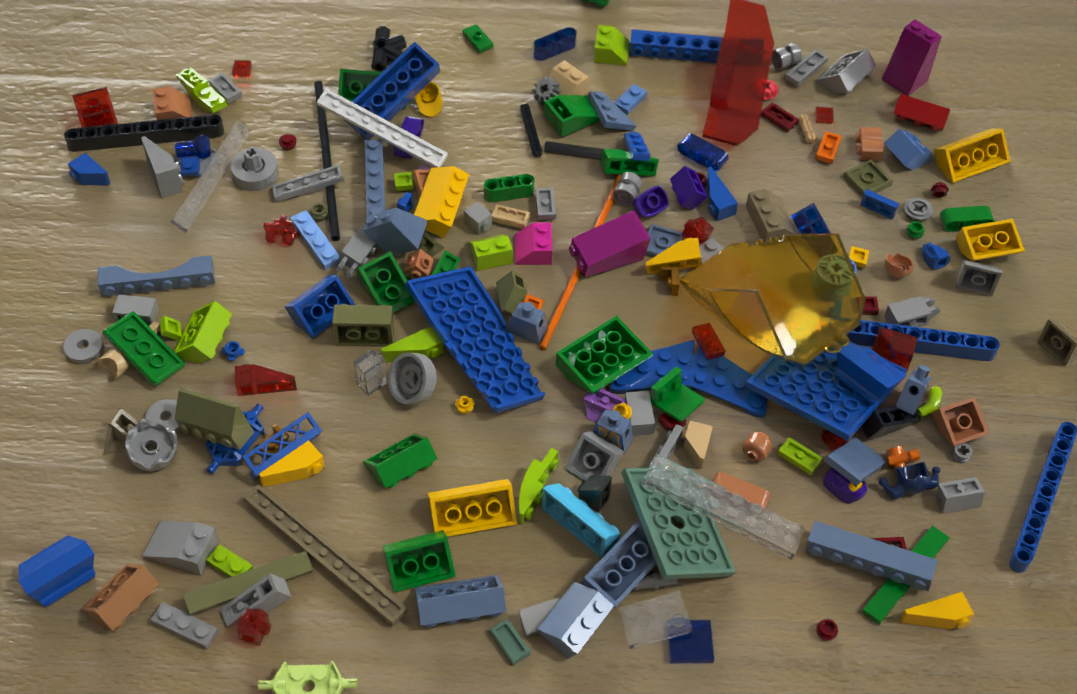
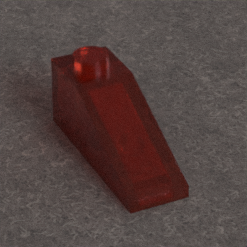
(261, 380)

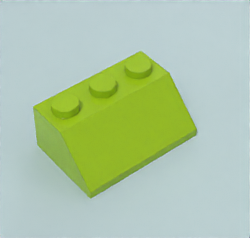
(203, 333)

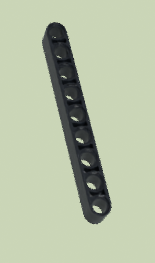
(130, 133)

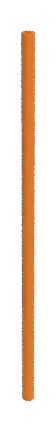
(574, 278)

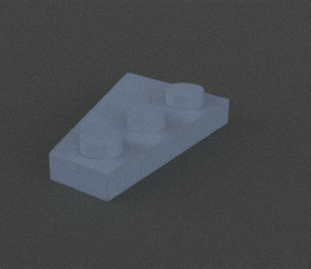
(609, 112)

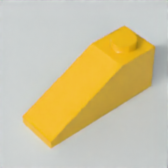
(682, 255)
(295, 466)
(941, 613)

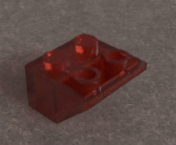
(895, 346)

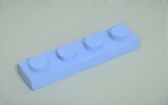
(315, 239)

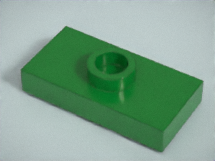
(478, 38)

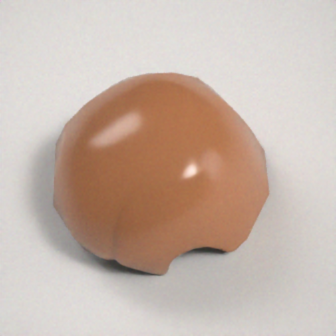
(898, 265)

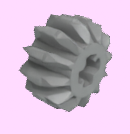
(546, 84)

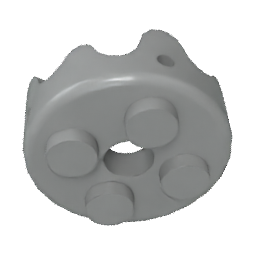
(154, 433)

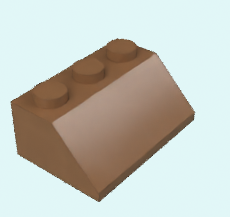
(121, 596)

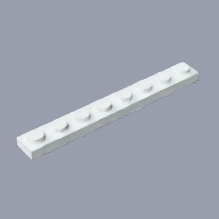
(382, 128)

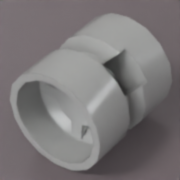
(786, 56)
(627, 188)

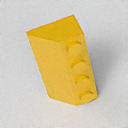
(973, 154)
(441, 198)
(473, 508)

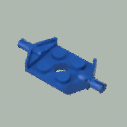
(230, 456)

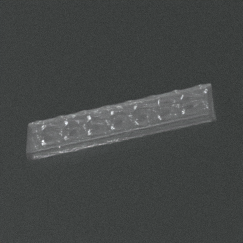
(723, 506)

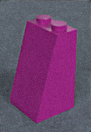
(912, 58)
(610, 245)

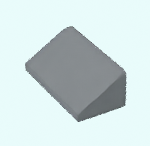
(534, 615)

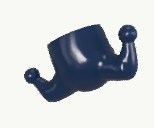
(911, 480)

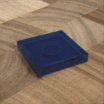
(693, 646)

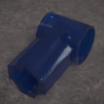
(198, 147)

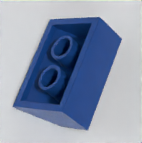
(315, 307)

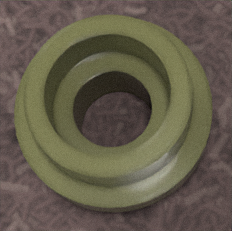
(318, 211)

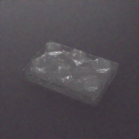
(655, 619)

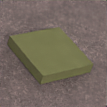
(868, 176)

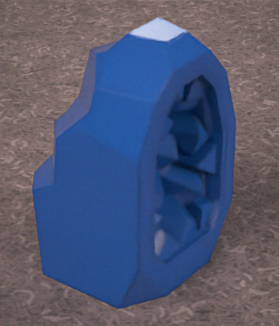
(935, 256)

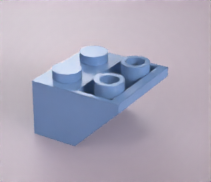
(909, 149)

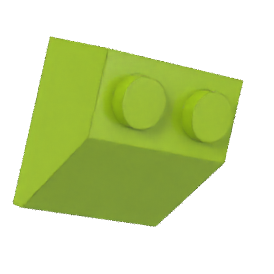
(611, 46)
(491, 252)

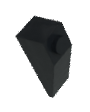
(888, 421)

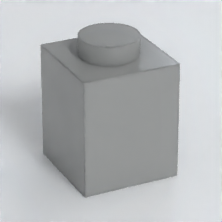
(478, 218)

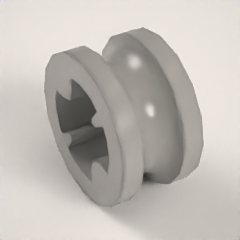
(957, 455)

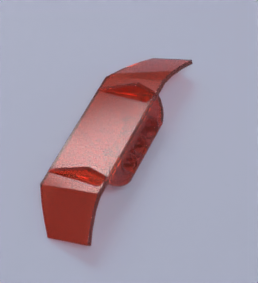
(740, 74)

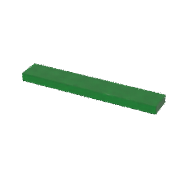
(892, 592)

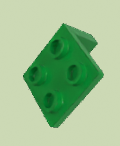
(673, 397)

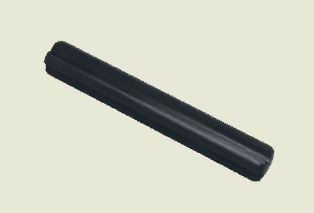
(531, 130)
(570, 149)

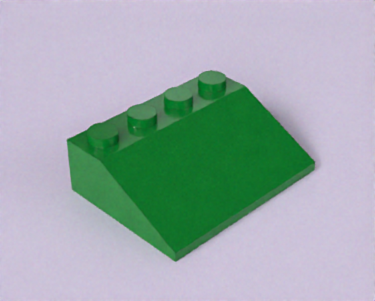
(602, 355)

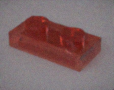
(708, 341)

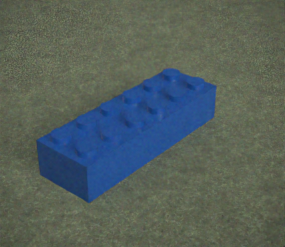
(397, 85)

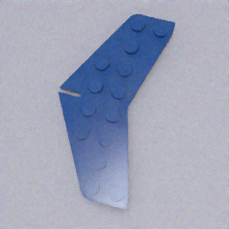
(713, 376)

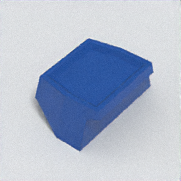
(867, 373)
(57, 570)

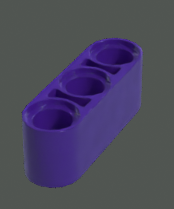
(414, 126)

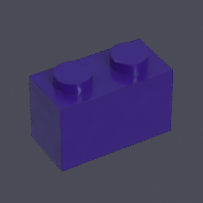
(688, 188)

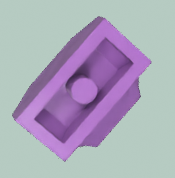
(599, 402)

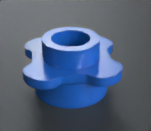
(232, 346)

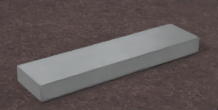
(307, 183)

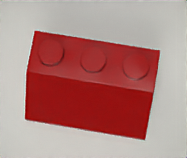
(921, 112)

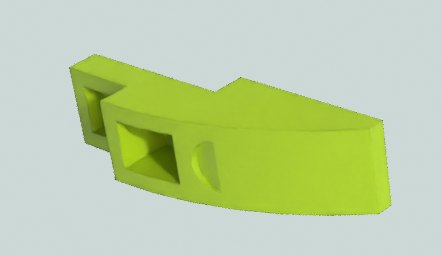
(200, 91)
(533, 484)

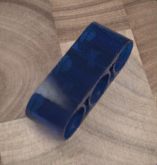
(554, 43)
(702, 152)

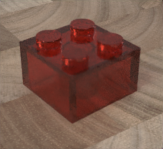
(95, 108)

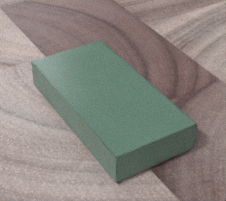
(510, 642)

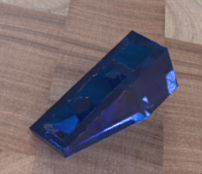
(810, 221)

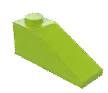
(422, 342)

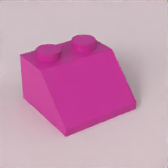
(534, 245)

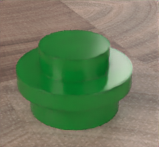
(915, 229)

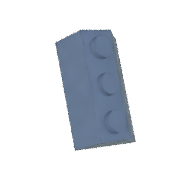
(575, 619)

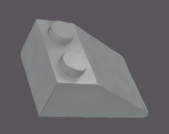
(163, 169)
(182, 545)

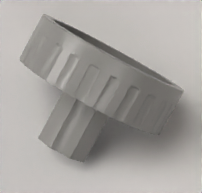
(253, 161)
(421, 378)

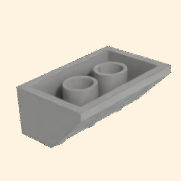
(847, 72)

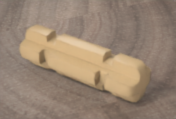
(807, 129)

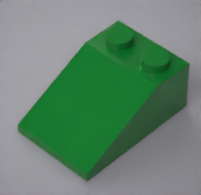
(385, 282)

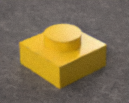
(859, 256)

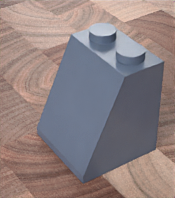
(395, 230)

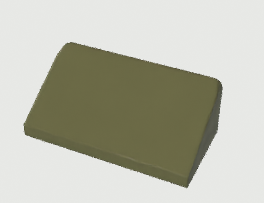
(430, 245)

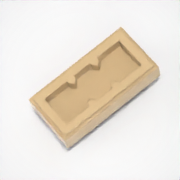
(510, 216)

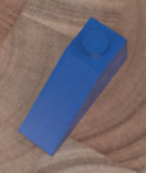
(720, 200)

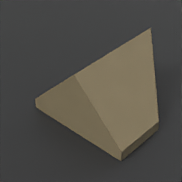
(117, 432)

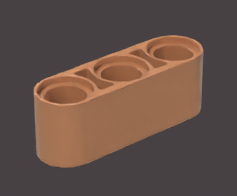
(747, 490)

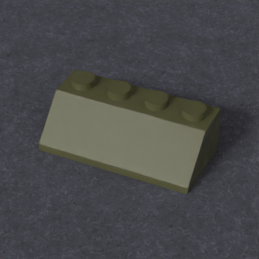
(212, 419)

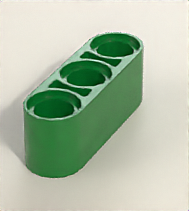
(509, 188)
(958, 217)

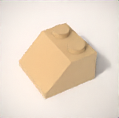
(570, 79)

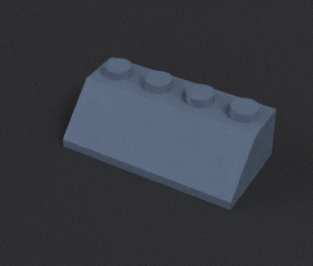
(622, 566)
(460, 600)

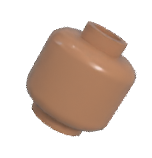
(757, 446)

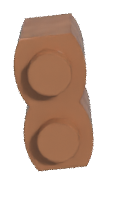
(869, 143)

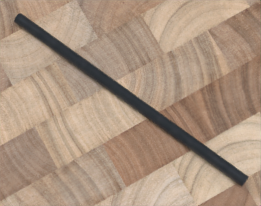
(326, 158)

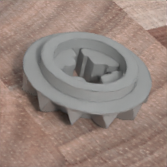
(919, 204)

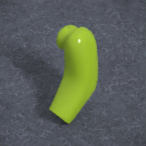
(933, 402)

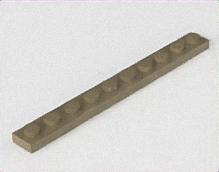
(326, 555)

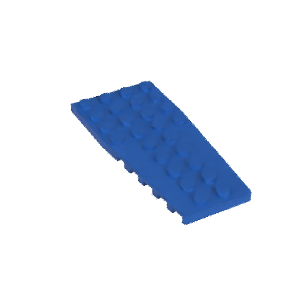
(476, 336)

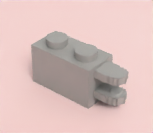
(356, 252)
(911, 312)

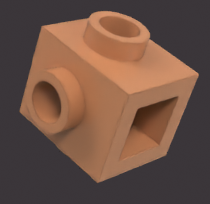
(418, 264)

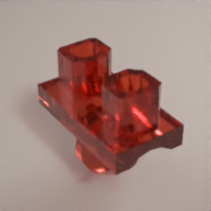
(281, 227)

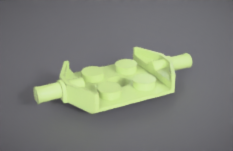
(292, 678)

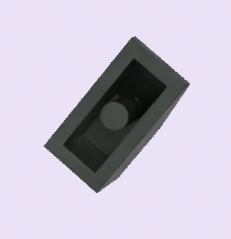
(595, 491)

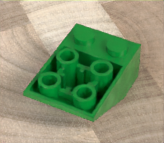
(569, 113)

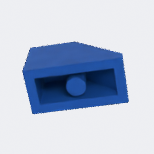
(88, 171)

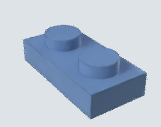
(631, 98)

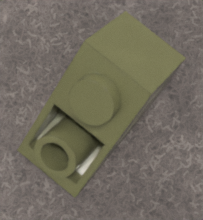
(511, 292)

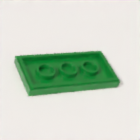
(143, 348)

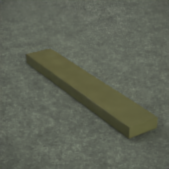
(230, 588)

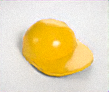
(429, 100)

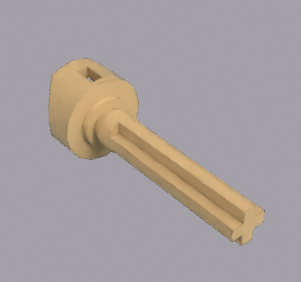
(116, 362)

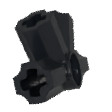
(386, 48)

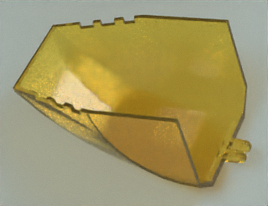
(782, 294)

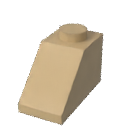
(696, 441)

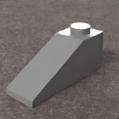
(263, 595)

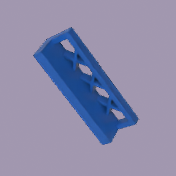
(307, 435)

